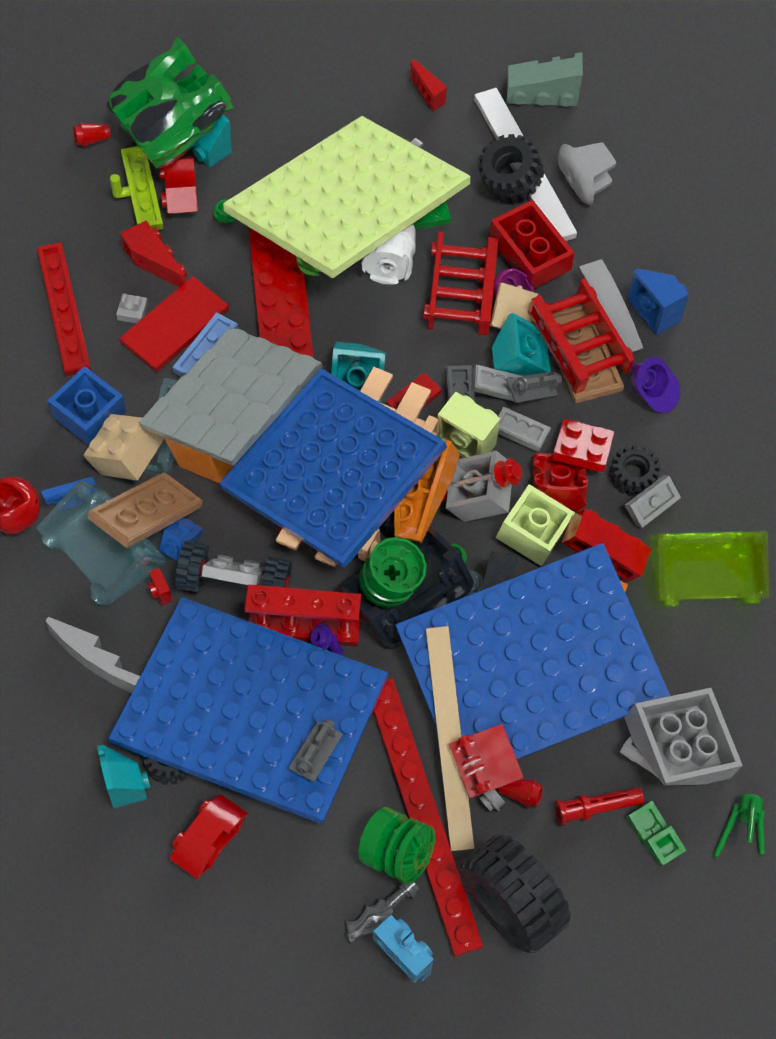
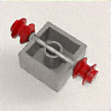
(482, 486)

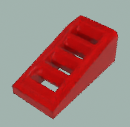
(428, 85)

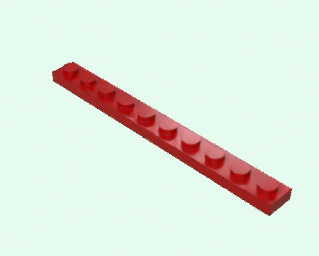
(420, 805)

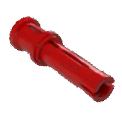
(586, 806)

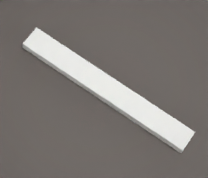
(502, 123)

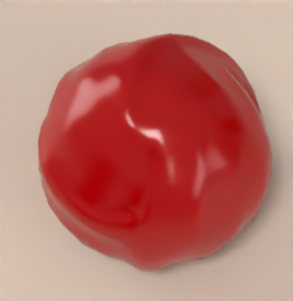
(17, 504)

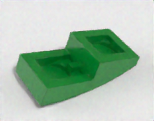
(655, 834)

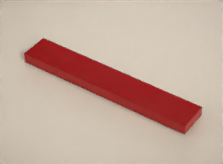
(63, 308)

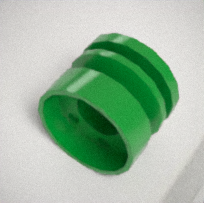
(400, 562)
(396, 845)

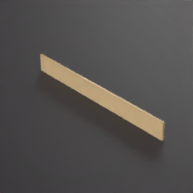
(449, 731)

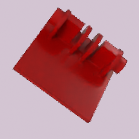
(485, 760)

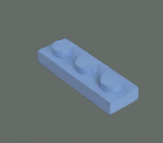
(205, 340)

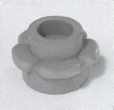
(492, 800)

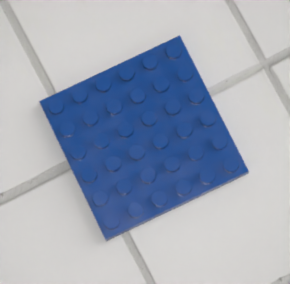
(333, 467)

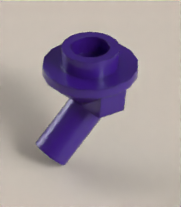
(323, 638)

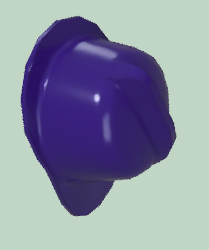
(656, 384)

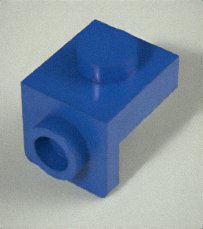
(176, 535)

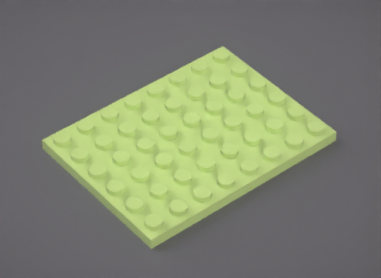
(346, 195)

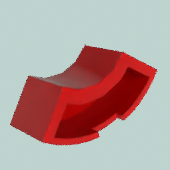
(180, 186)
(208, 835)

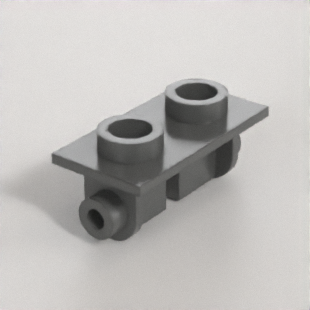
(534, 386)
(316, 750)

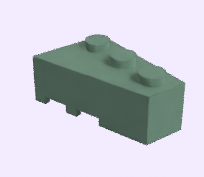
(546, 82)

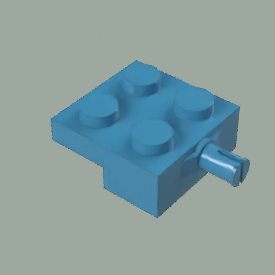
(399, 944)

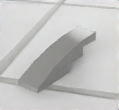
(612, 302)
(88, 651)

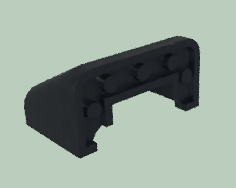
(444, 582)

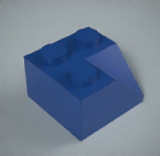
(657, 299)
(85, 404)

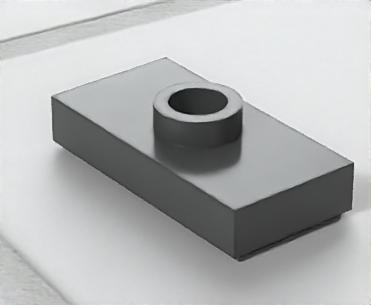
(459, 380)

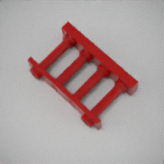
(482, 295)
(566, 353)
(301, 610)

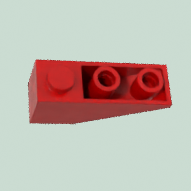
(148, 252)

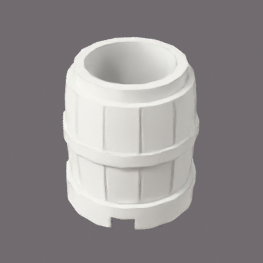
(392, 259)

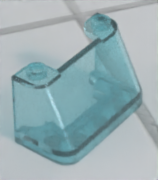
(98, 555)

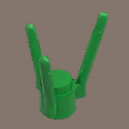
(750, 812)

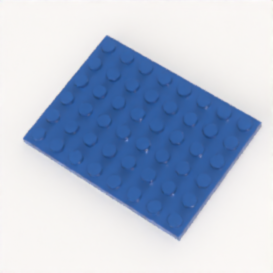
(542, 653)
(240, 705)

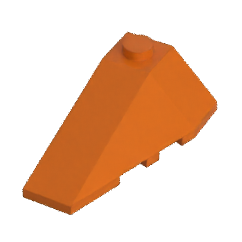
(420, 505)

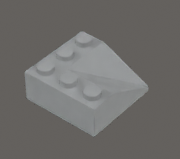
(684, 738)

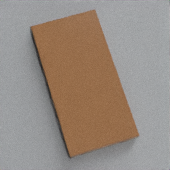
(600, 383)
(145, 509)

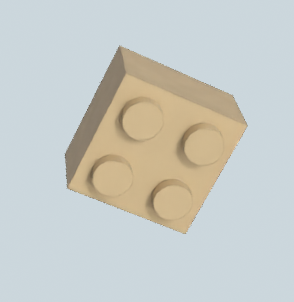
(122, 447)

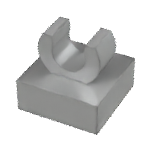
(131, 308)

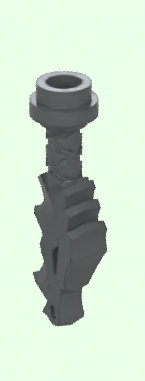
(378, 913)

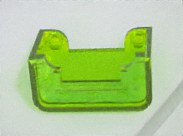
(710, 566)

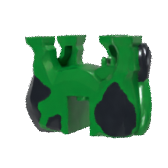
(165, 114)

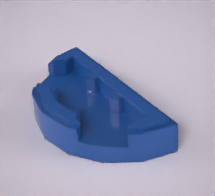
(56, 494)

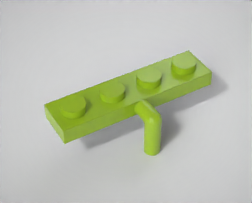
(139, 187)

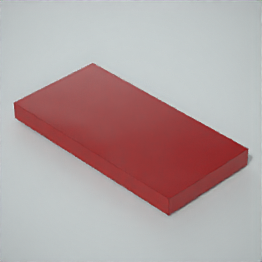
(173, 324)

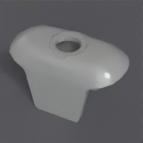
(586, 169)

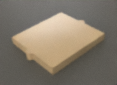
(511, 300)

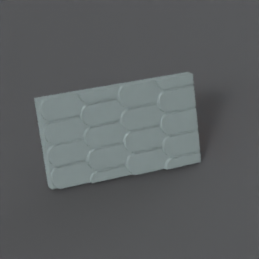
(228, 401)

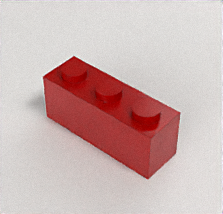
(625, 551)

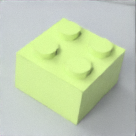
(468, 426)
(535, 525)

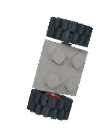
(194, 567)

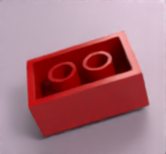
(532, 244)

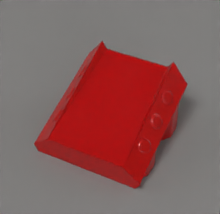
(560, 481)

